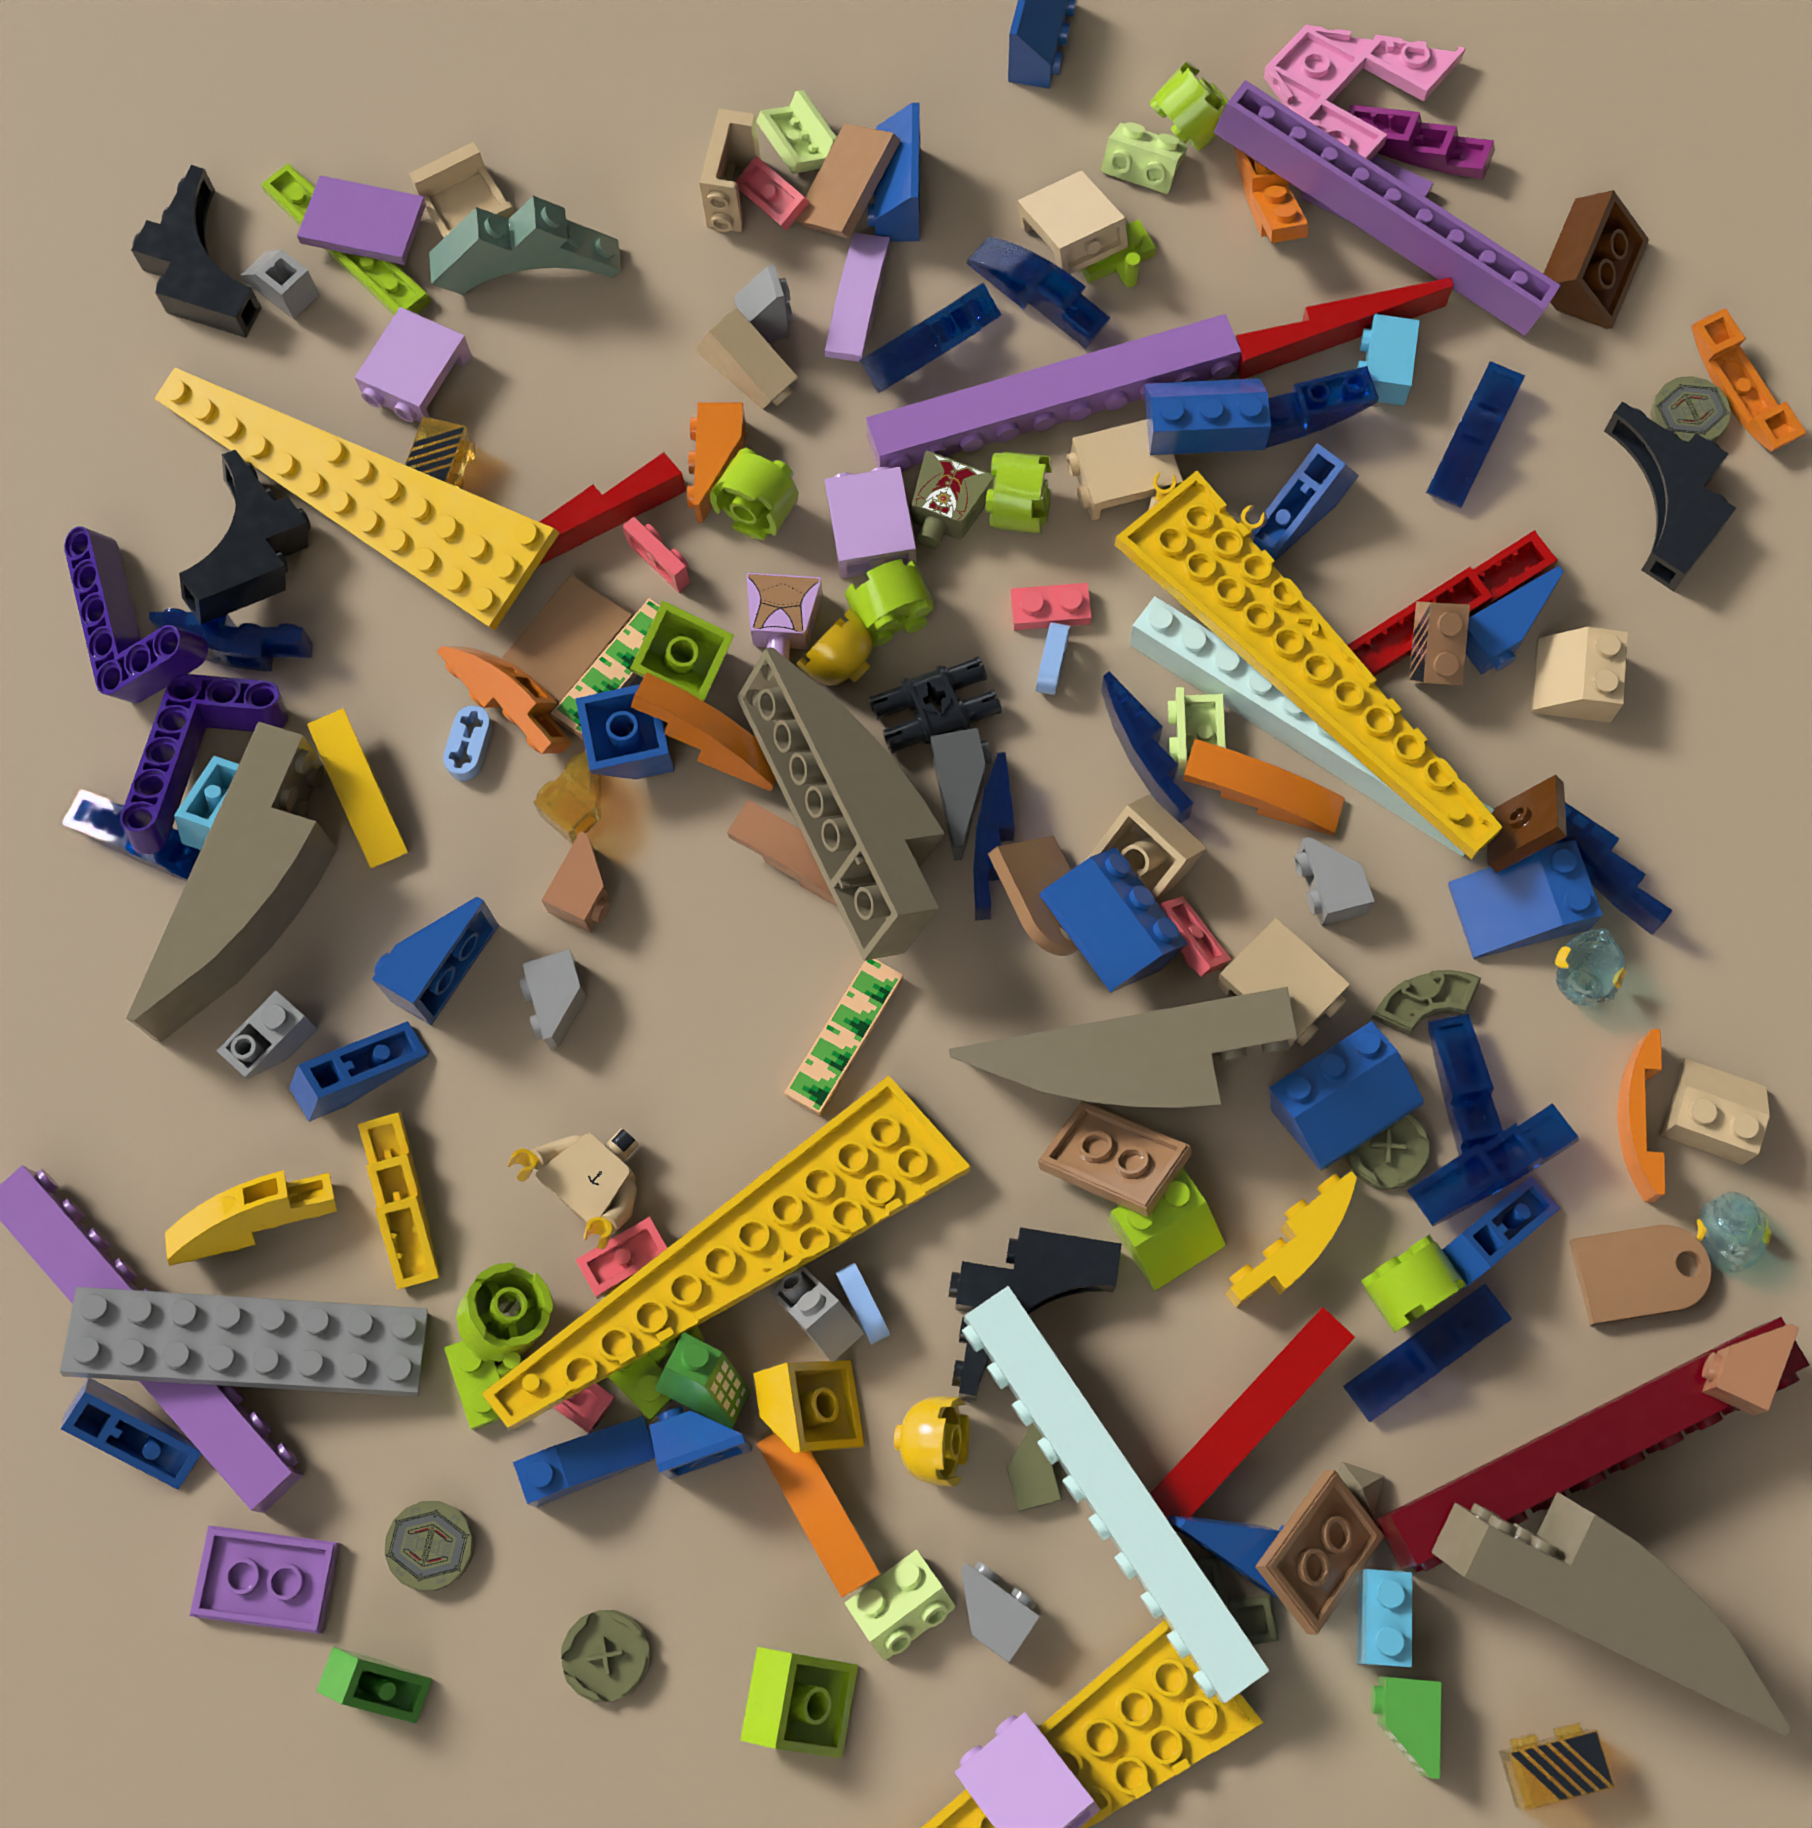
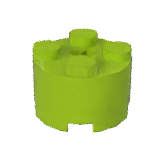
(1191, 106)
(1020, 492)
(755, 494)
(891, 600)
(1412, 1283)
(500, 1291)

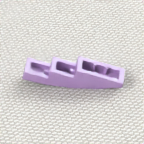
(857, 297)

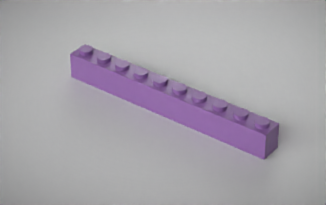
(1385, 207)
(1052, 393)
(206, 1414)

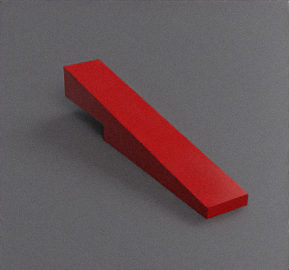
(1335, 324)
(596, 513)
(1475, 587)
(1252, 1416)

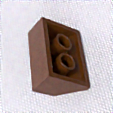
(1596, 259)

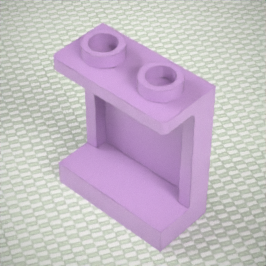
(410, 364)
(870, 520)
(1024, 1780)

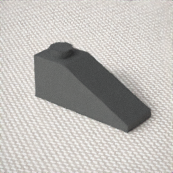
(960, 775)

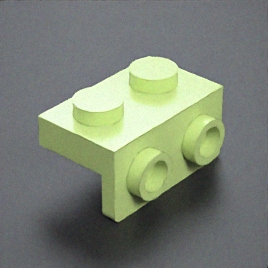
(798, 133)
(1143, 156)
(1195, 718)
(900, 1605)

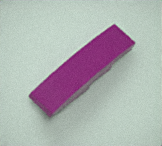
(1427, 144)

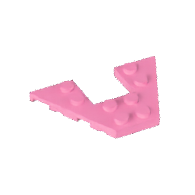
(1324, 61)

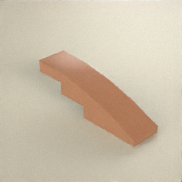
(780, 846)

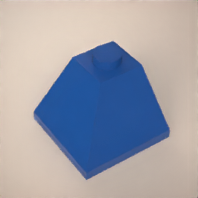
(692, 1442)

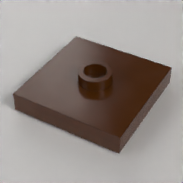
(1528, 823)

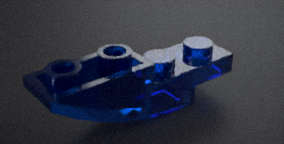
(1042, 284)
(930, 338)
(1320, 404)
(242, 646)

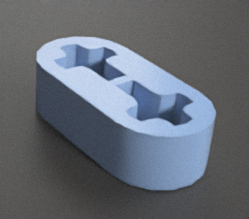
(1052, 658)
(460, 740)
(862, 1303)

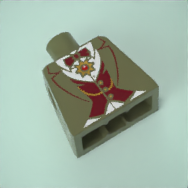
(948, 498)

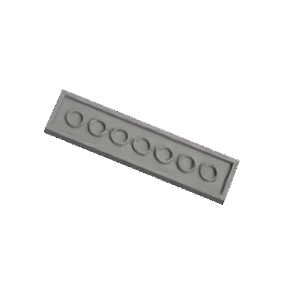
(245, 1342)

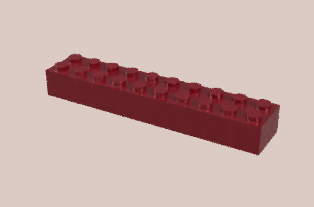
(1573, 1454)

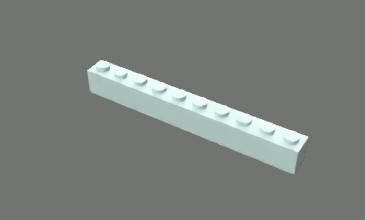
(1217, 669)
(1115, 1496)

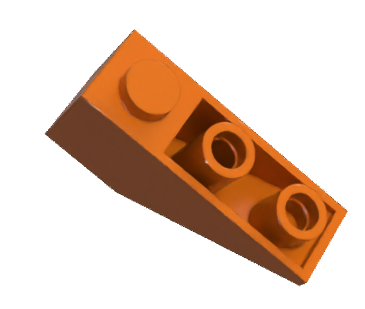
(719, 438)

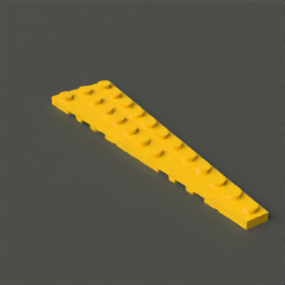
(434, 530)
(1236, 592)
(818, 1196)
(1130, 1730)

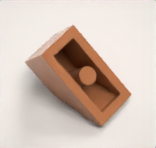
(578, 887)
(1749, 1370)

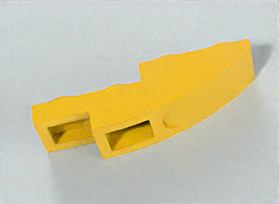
(234, 1215)
(1308, 1232)

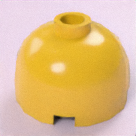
(839, 652)
(934, 1440)

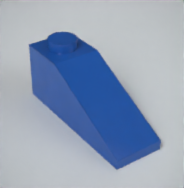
(1304, 500)
(1501, 627)
(354, 1070)
(1500, 1230)
(129, 1433)
(584, 1461)
(1232, 1543)

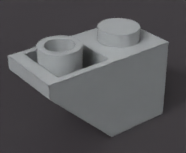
(282, 281)
(767, 304)
(1334, 882)
(556, 993)
(267, 1037)
(817, 1313)
(995, 1616)

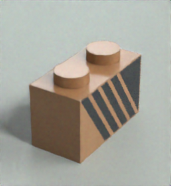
(1439, 643)

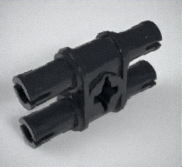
(941, 687)

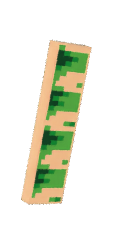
(610, 668)
(843, 1036)

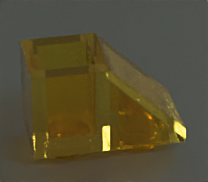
(572, 800)

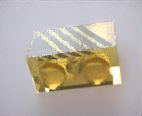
(442, 450)
(1556, 1766)

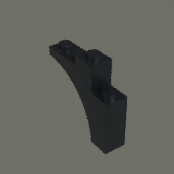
(189, 279)
(1677, 475)
(251, 555)
(1044, 1270)

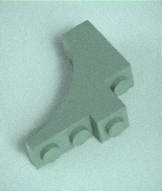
(532, 238)

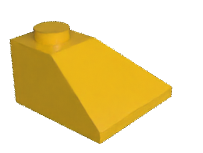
(811, 1405)

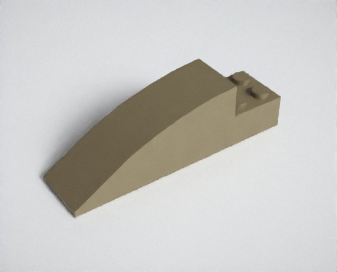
(850, 804)
(244, 885)
(1142, 1057)
(1611, 1593)

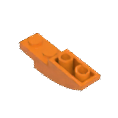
(1270, 201)
(503, 685)

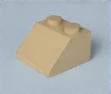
(1580, 674)
(1153, 844)
(1717, 1112)

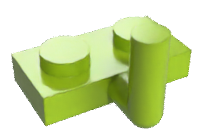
(1126, 261)
(476, 1376)
(640, 1379)

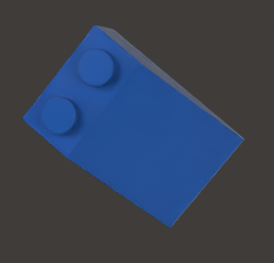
(1526, 902)
(432, 963)

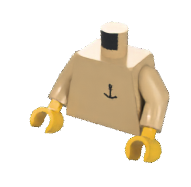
(586, 1178)

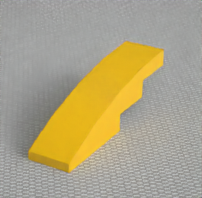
(357, 788)
(399, 1200)

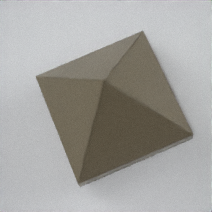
(1363, 1484)

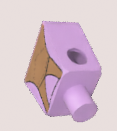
(783, 610)

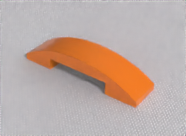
(1748, 397)
(1644, 1167)

